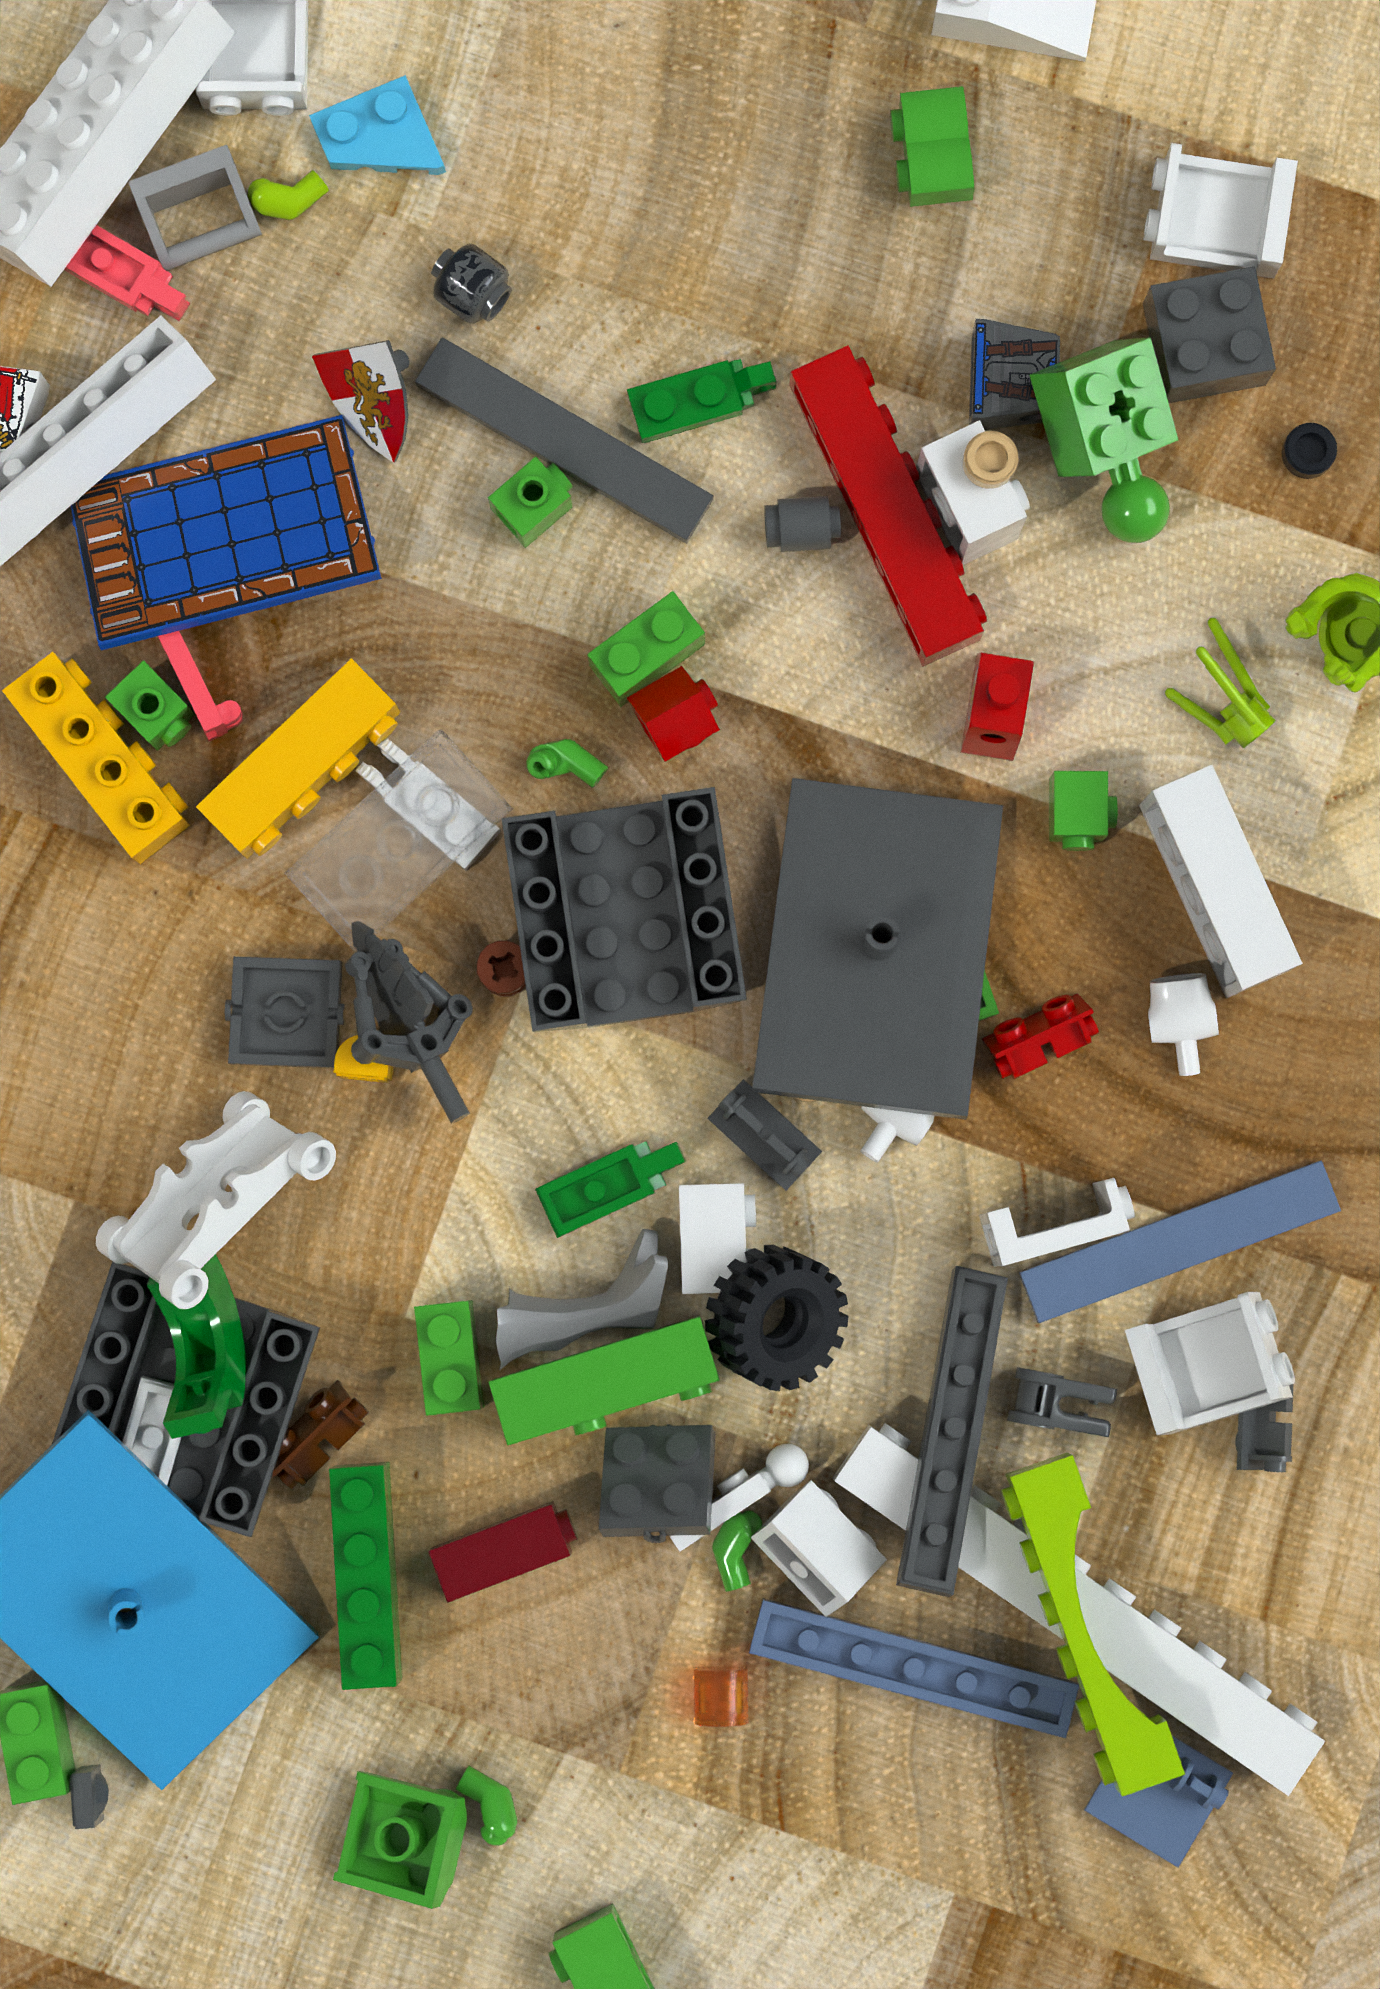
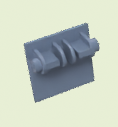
(1169, 1813)

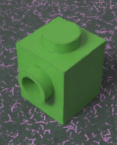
(532, 500)
(151, 707)
(1080, 809)

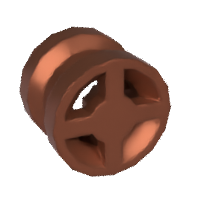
(507, 979)

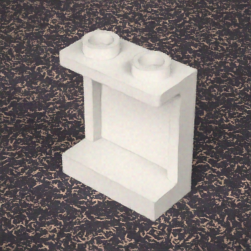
(262, 62)
(1220, 212)
(1005, 1247)
(1211, 1363)

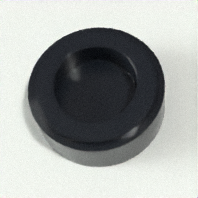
(1309, 450)

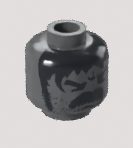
(471, 283)

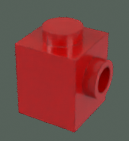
(675, 712)

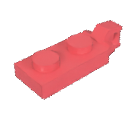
(126, 275)

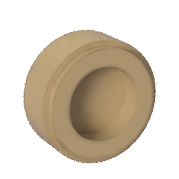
(990, 459)

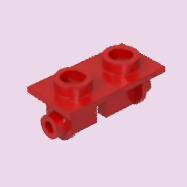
(1018, 1041)

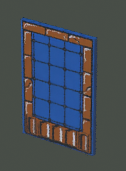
(223, 533)

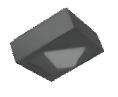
(88, 1796)

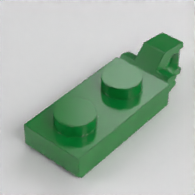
(697, 398)
(606, 1185)

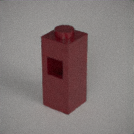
(503, 1550)

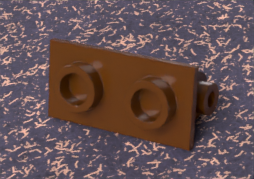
(327, 1415)

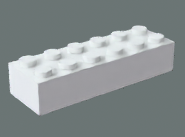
(99, 124)

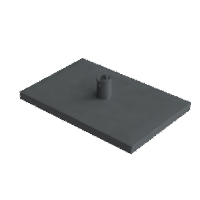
(867, 1016)

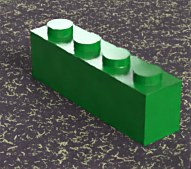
(365, 1575)

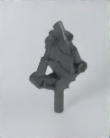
(401, 1002)

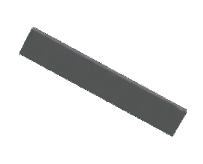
(564, 440)
(952, 1432)

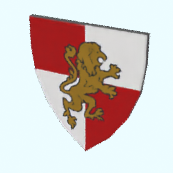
(369, 392)

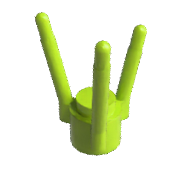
(1246, 713)

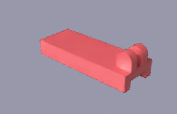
(213, 718)

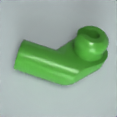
(562, 758)
(730, 1546)
(495, 1804)

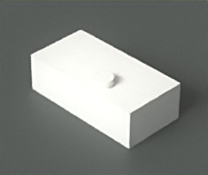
(1219, 881)

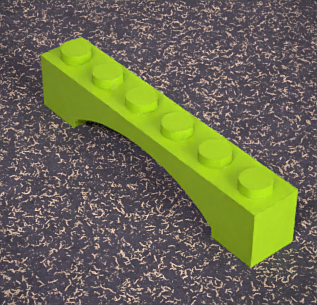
(1134, 1747)

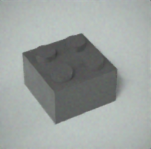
(1209, 334)

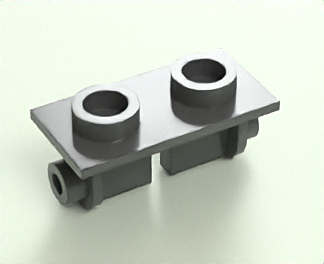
(764, 1135)
(1263, 1441)

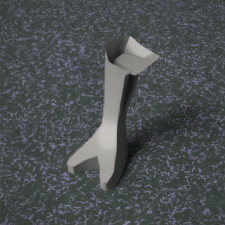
(552, 1324)

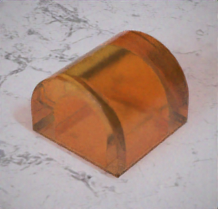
(721, 1696)

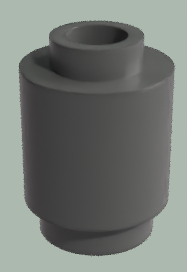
(802, 524)

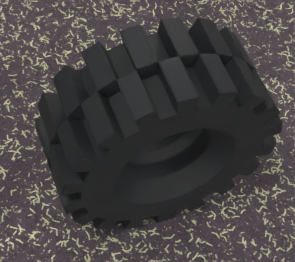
(805, 1329)

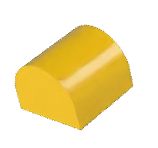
(348, 1068)

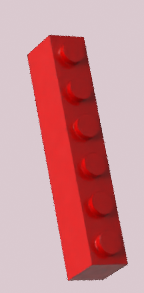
(887, 506)

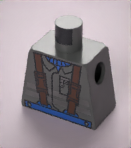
(1001, 372)

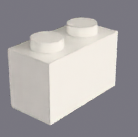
(712, 1232)
(819, 1548)

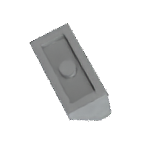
(187, 181)

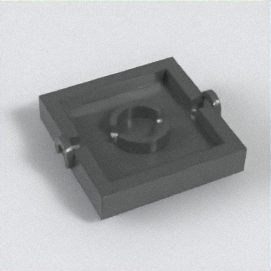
(285, 1012)
(657, 1481)

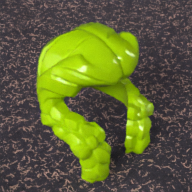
(1347, 628)

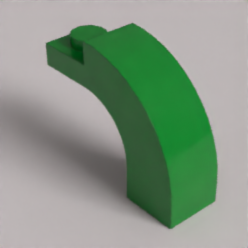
(207, 1356)

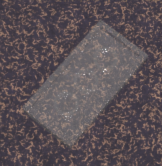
(399, 838)

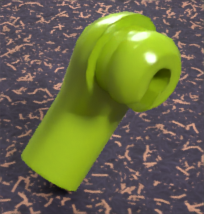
(283, 200)

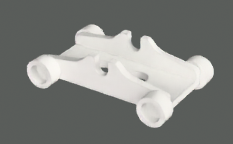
(247, 1154)

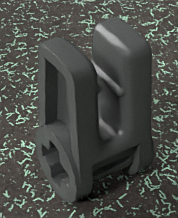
(1040, 1398)

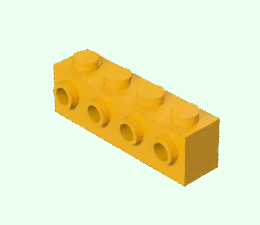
(96, 757)
(300, 759)

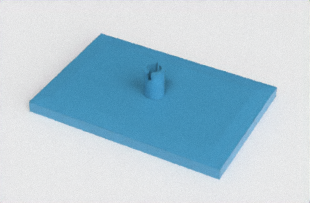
(204, 1629)

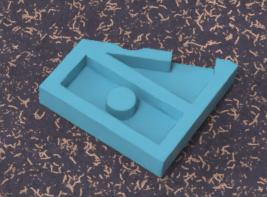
(378, 132)

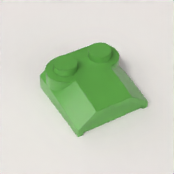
(402, 1840)

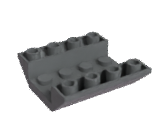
(624, 912)
(215, 1472)

